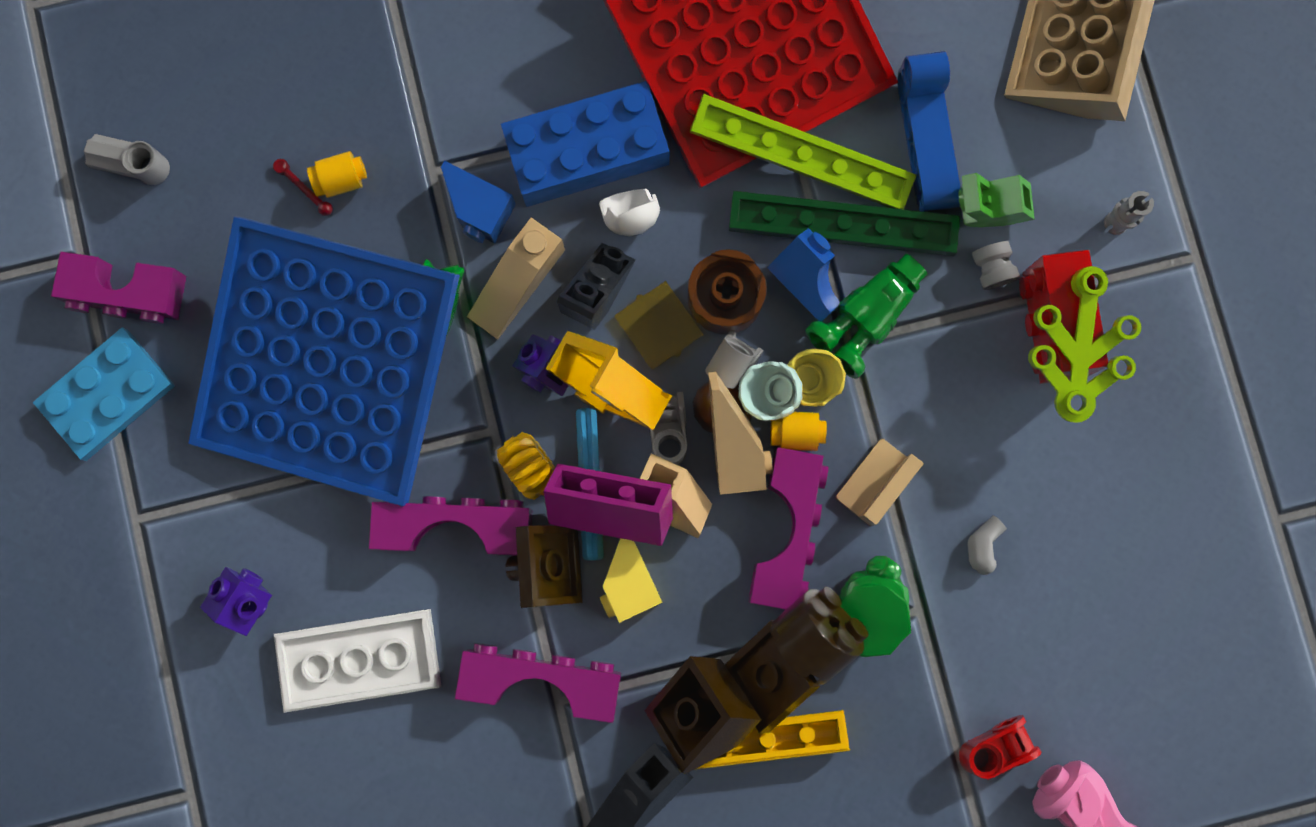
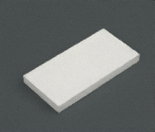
(357, 660)

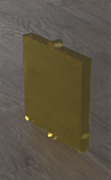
(658, 325)

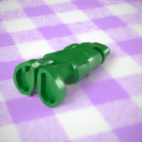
(872, 310)

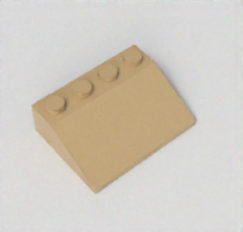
(1080, 56)

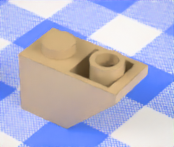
(688, 499)

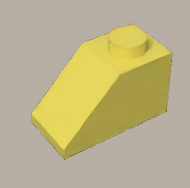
(628, 584)

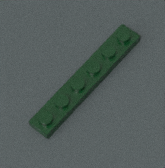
(845, 223)

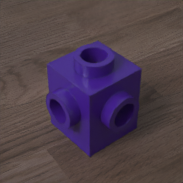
(533, 362)
(236, 600)

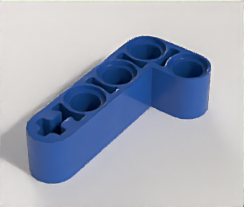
(928, 130)

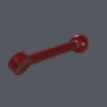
(282, 168)

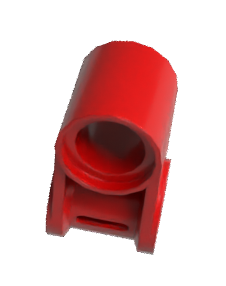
(1006, 746)

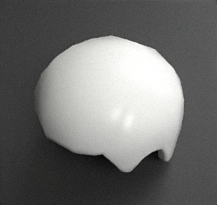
(630, 212)

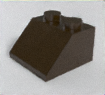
(701, 713)

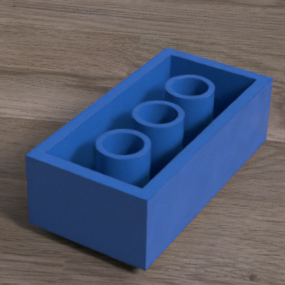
(586, 143)

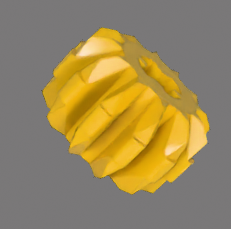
(526, 464)

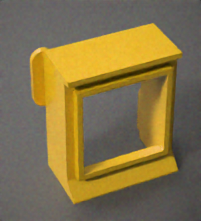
(607, 380)

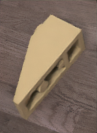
(516, 277)
(737, 446)

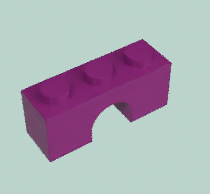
(85, 283)

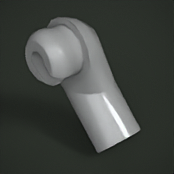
(981, 545)

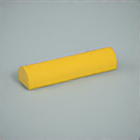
(790, 739)

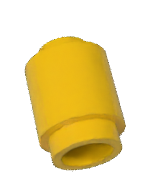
(337, 174)
(798, 432)

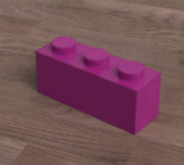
(609, 504)

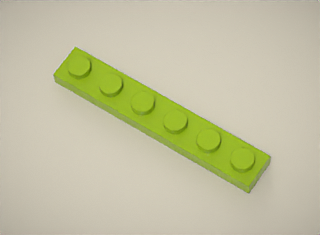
(802, 153)

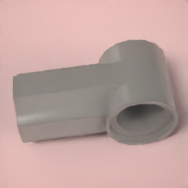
(126, 159)

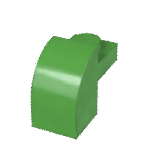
(995, 201)

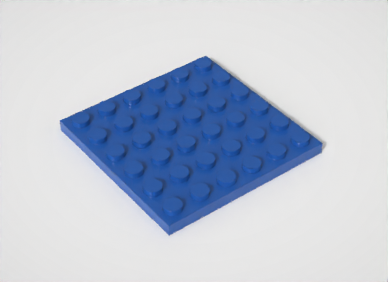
(323, 360)

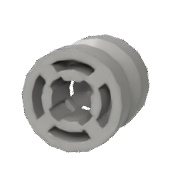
(995, 264)

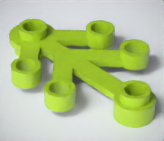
(1081, 351)

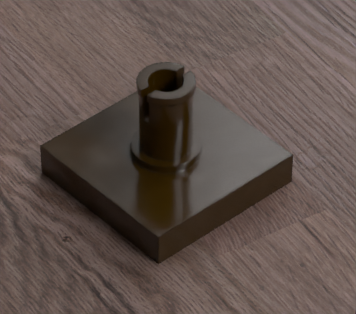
(546, 566)
(768, 679)

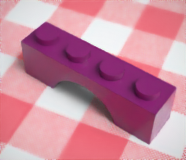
(796, 482)
(403, 527)
(589, 690)

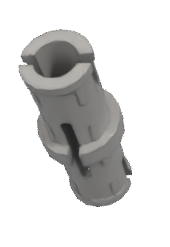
(1128, 212)

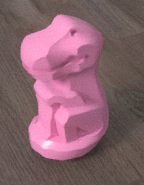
(1076, 797)

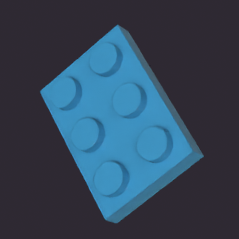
(103, 394)

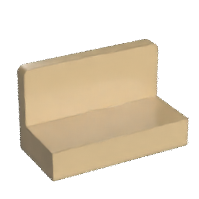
(878, 482)

